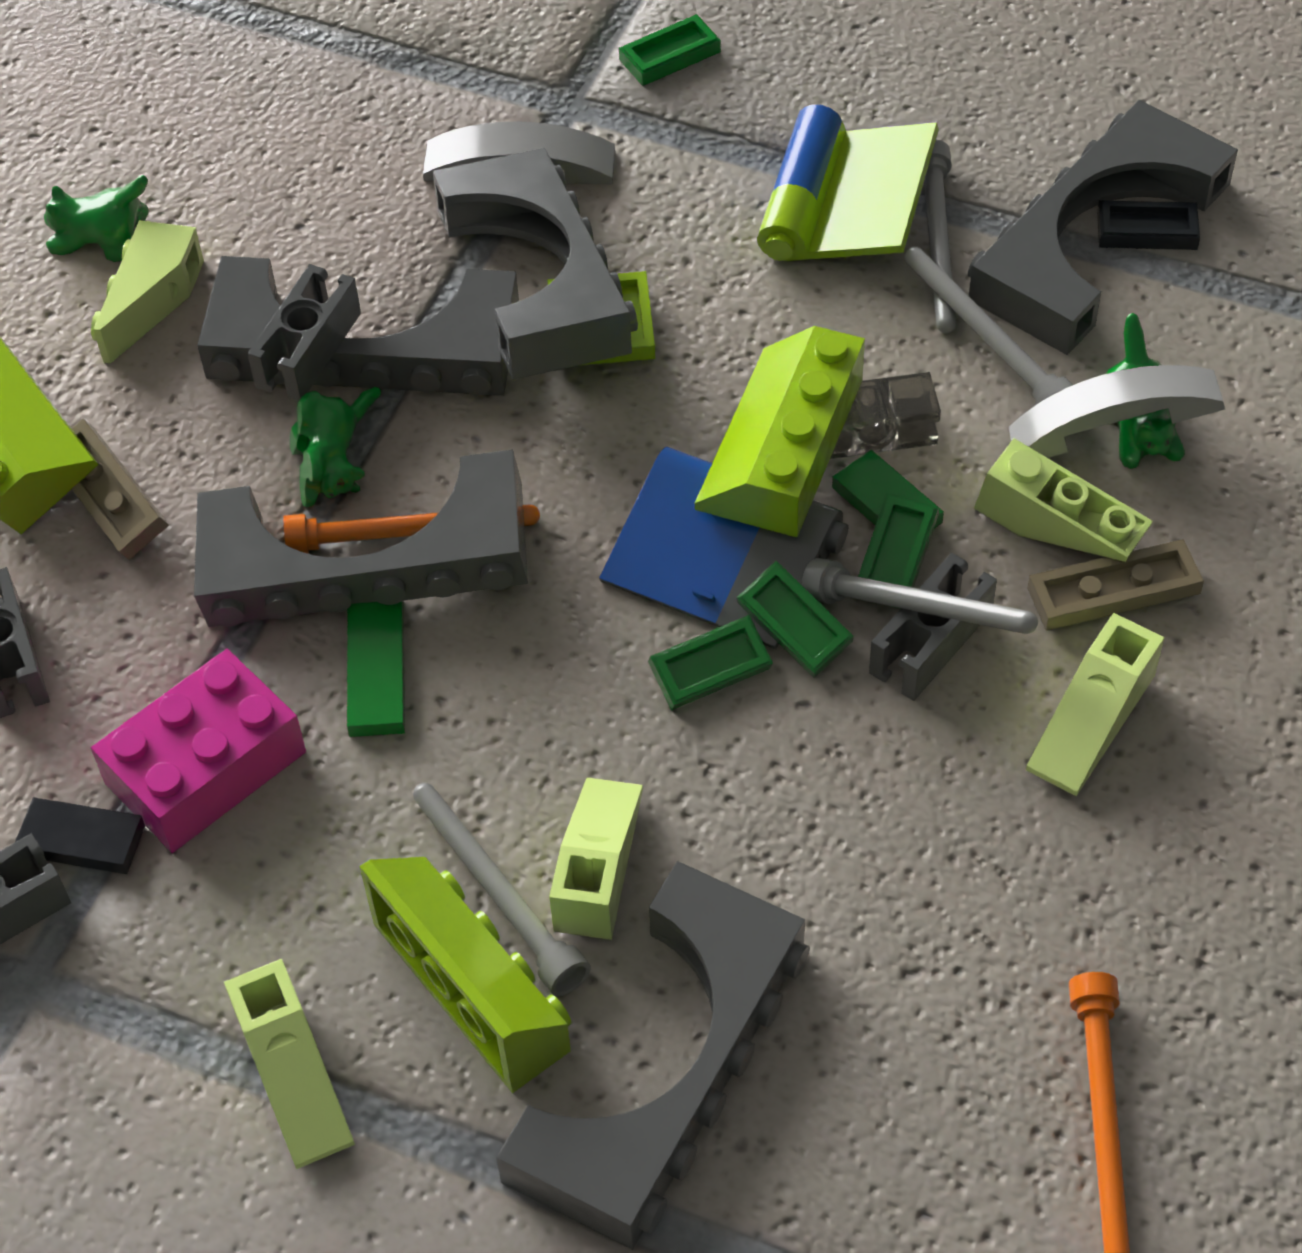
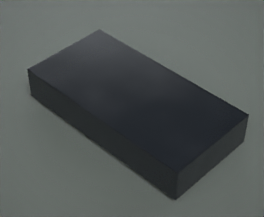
(1148, 225)
(83, 834)

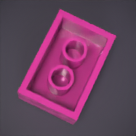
(199, 749)

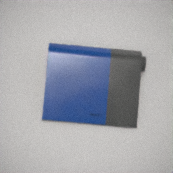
(701, 559)

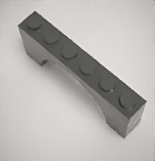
(1139, 156)
(583, 308)
(443, 354)
(463, 549)
(620, 1166)

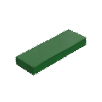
(375, 669)

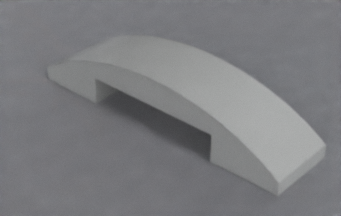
(580, 154)
(1114, 398)

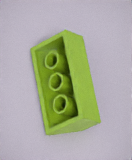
(785, 431)
(37, 448)
(466, 968)

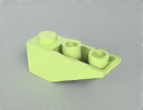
(152, 281)
(1056, 506)
(1096, 703)
(594, 859)
(289, 1063)

